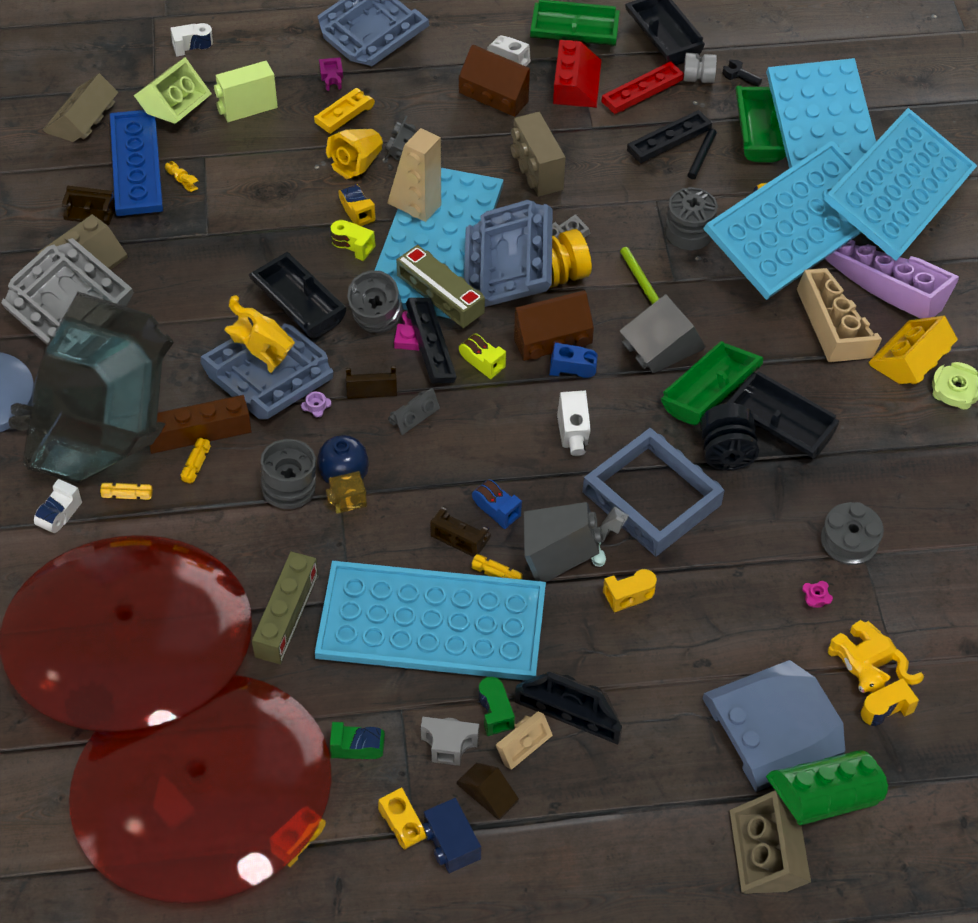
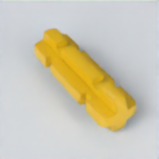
(195, 460)
(126, 491)
(494, 568)

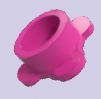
(814, 599)

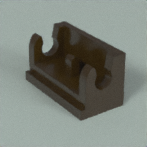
(83, 202)
(371, 384)
(458, 534)

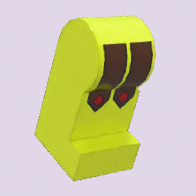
(353, 237)
(483, 355)

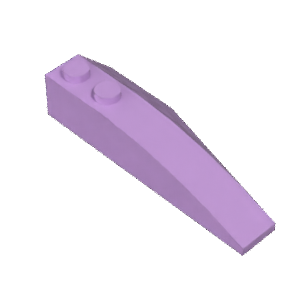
(904, 283)

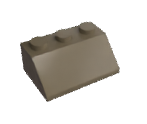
(82, 109)
(96, 239)
(769, 846)

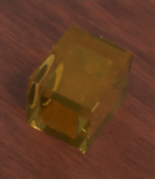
(346, 492)

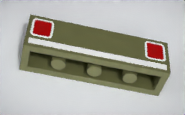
(443, 286)
(285, 608)

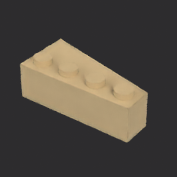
(418, 176)
(834, 318)

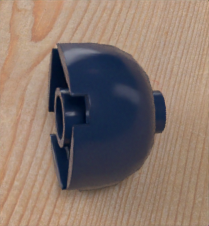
(342, 456)

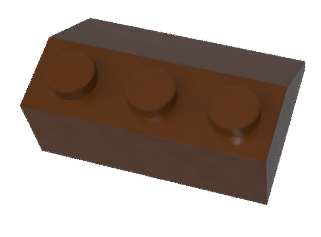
(495, 81)
(553, 321)

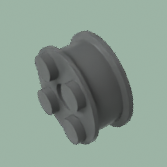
(852, 533)

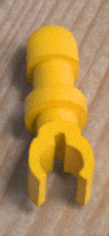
(181, 176)

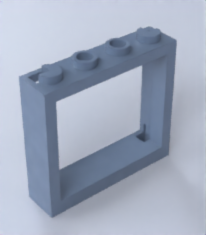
(636, 524)

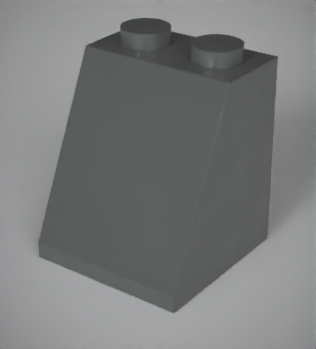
(661, 336)
(560, 539)

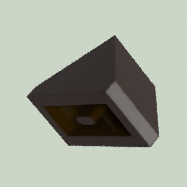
(489, 789)

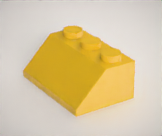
(914, 349)

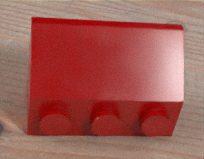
(576, 75)

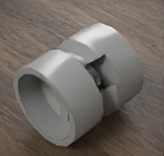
(700, 67)

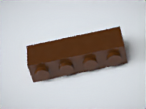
(205, 420)

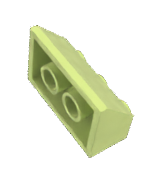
(173, 93)

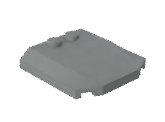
(50, 282)

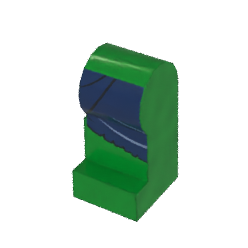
(498, 708)
(356, 742)

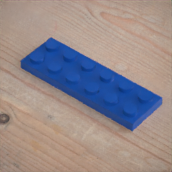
(135, 163)

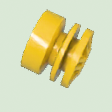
(570, 257)

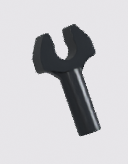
(735, 70)

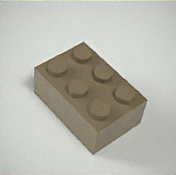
(538, 154)

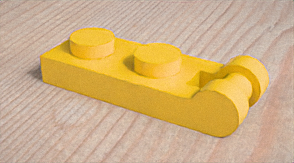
(343, 110)

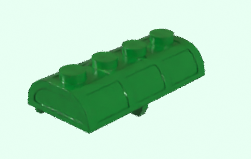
(575, 22)
(759, 125)
(709, 382)
(830, 786)

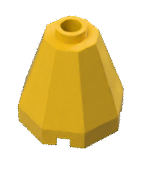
(353, 150)

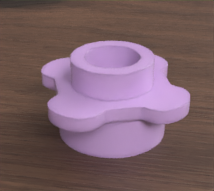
(316, 403)

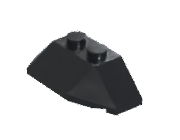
(571, 703)

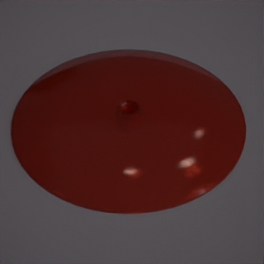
(125, 633)
(210, 835)

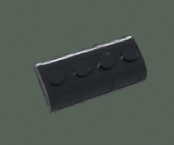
(667, 28)
(299, 295)
(787, 414)

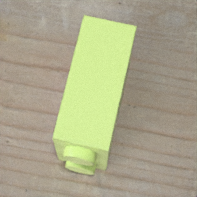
(246, 91)

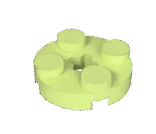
(952, 395)

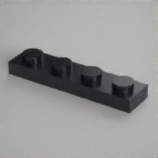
(669, 136)
(431, 340)

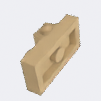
(524, 739)

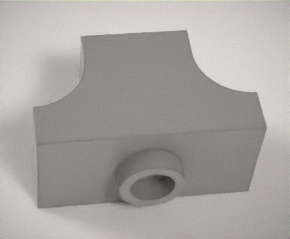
(449, 738)

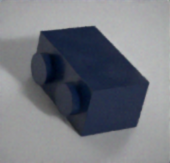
(451, 835)

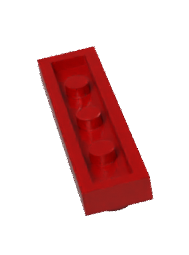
(642, 87)

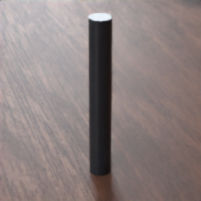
(701, 155)

